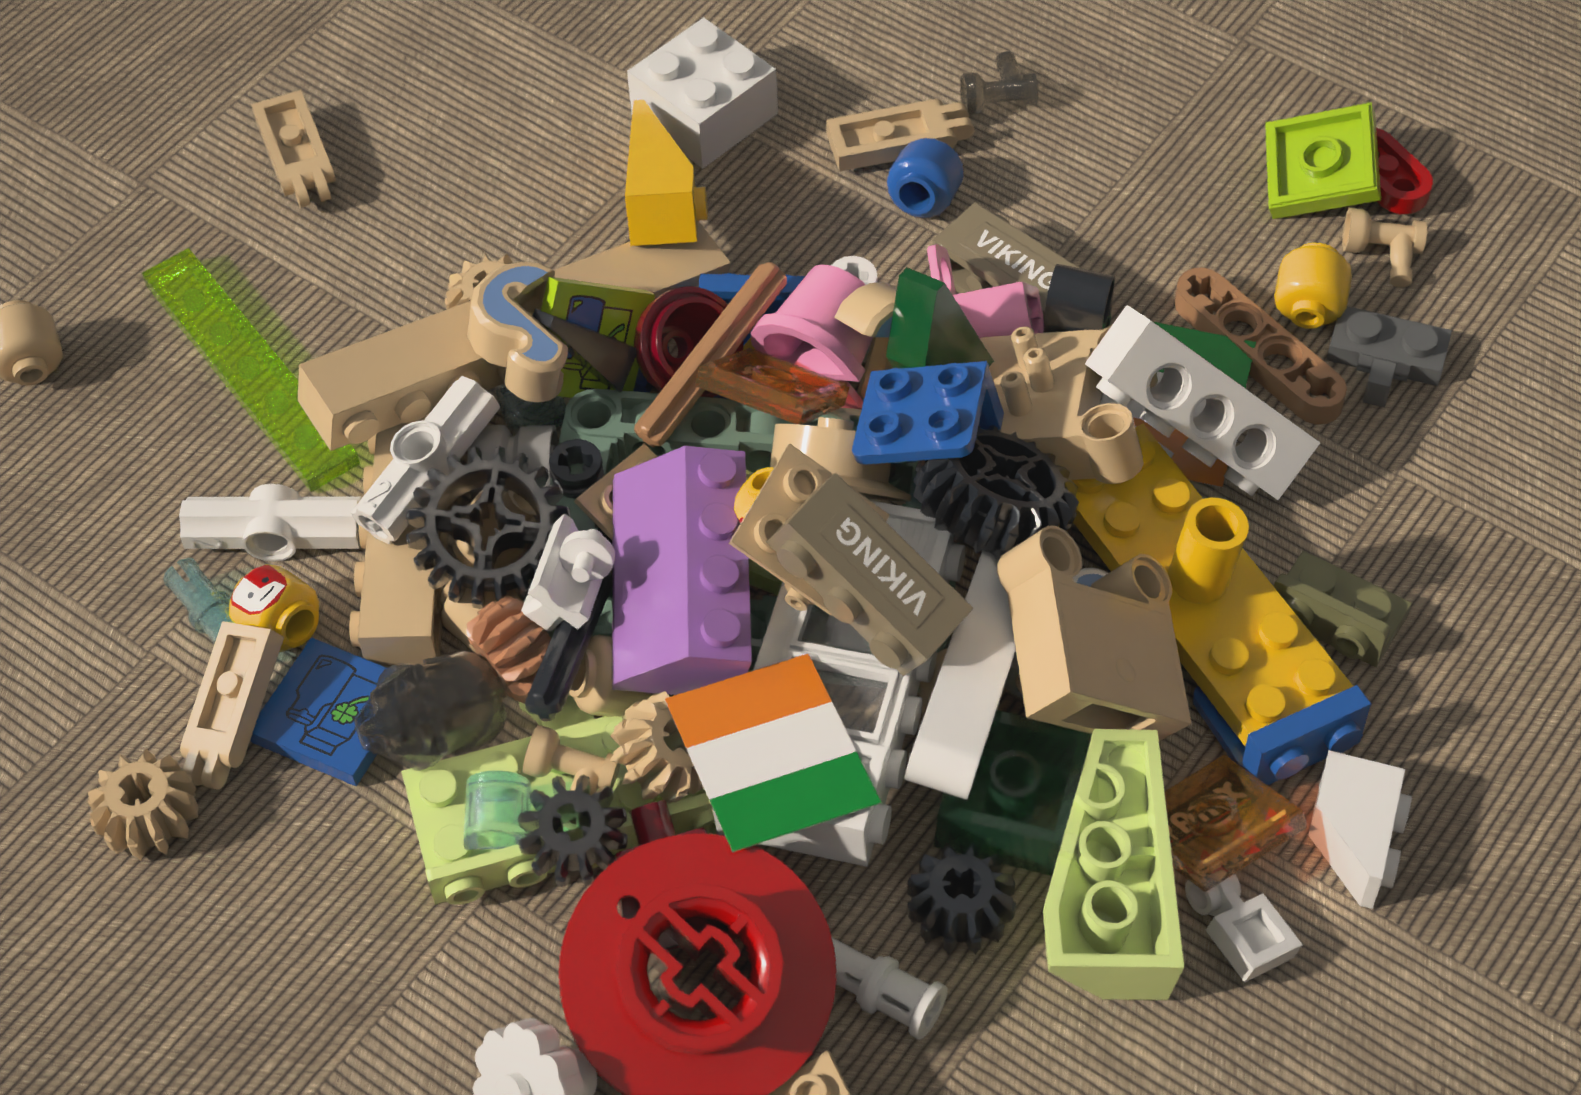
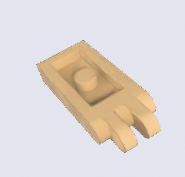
(883, 133)
(294, 146)
(228, 702)

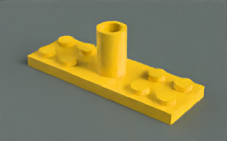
(1225, 613)

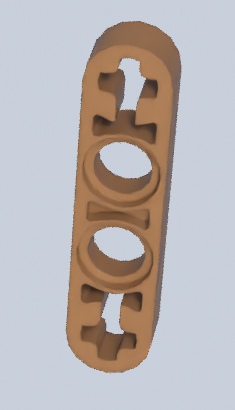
(1270, 339)

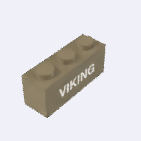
(993, 253)
(869, 576)

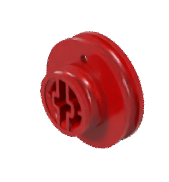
(736, 1051)

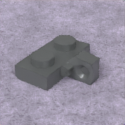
(1388, 350)

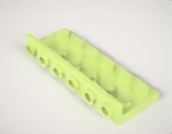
(439, 810)

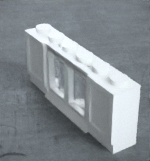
(868, 696)

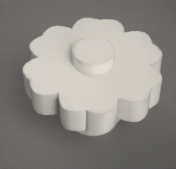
(531, 1061)

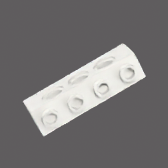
(1139, 348)

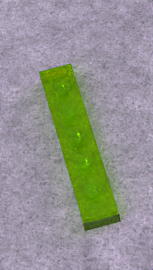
(246, 366)

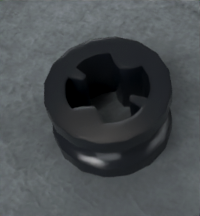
(575, 452)

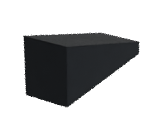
(600, 354)

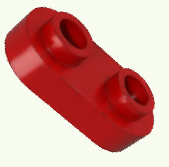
(1403, 179)

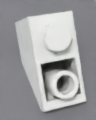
(1355, 821)

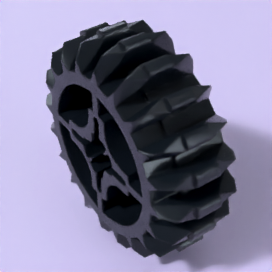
(996, 492)
(463, 520)

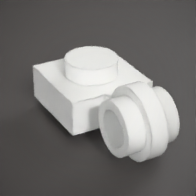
(1246, 932)

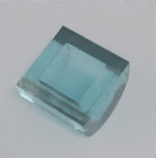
(523, 413)
(493, 809)

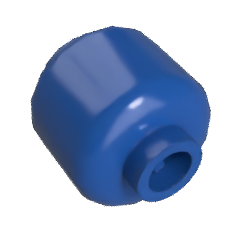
(925, 178)

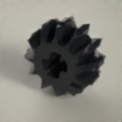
(554, 845)
(961, 898)

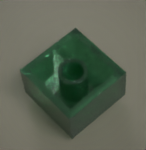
(1018, 794)

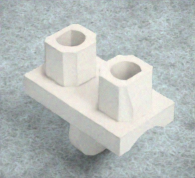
(568, 575)

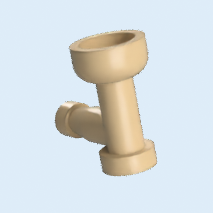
(1403, 241)
(547, 754)

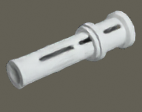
(889, 989)

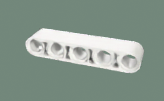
(966, 689)

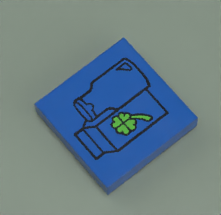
(316, 709)

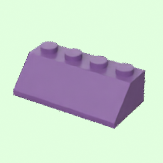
(676, 576)

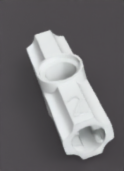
(417, 449)
(269, 522)

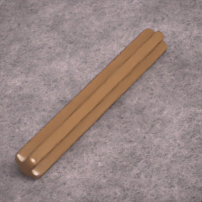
(719, 341)

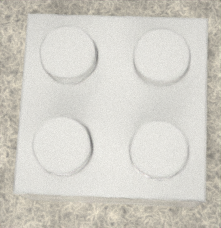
(706, 90)

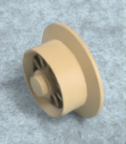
(831, 447)

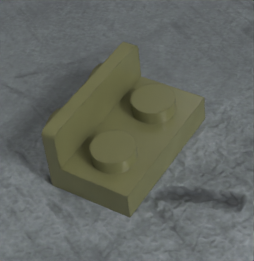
(1343, 608)

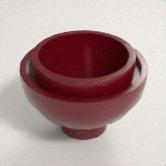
(680, 315)

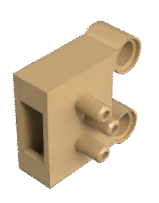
(1055, 402)
(1093, 651)

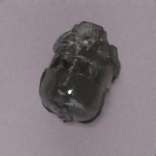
(433, 710)

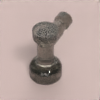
(1012, 87)

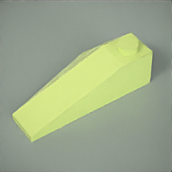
(1113, 884)

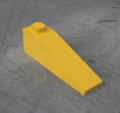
(660, 185)

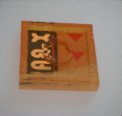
(772, 386)
(1225, 822)

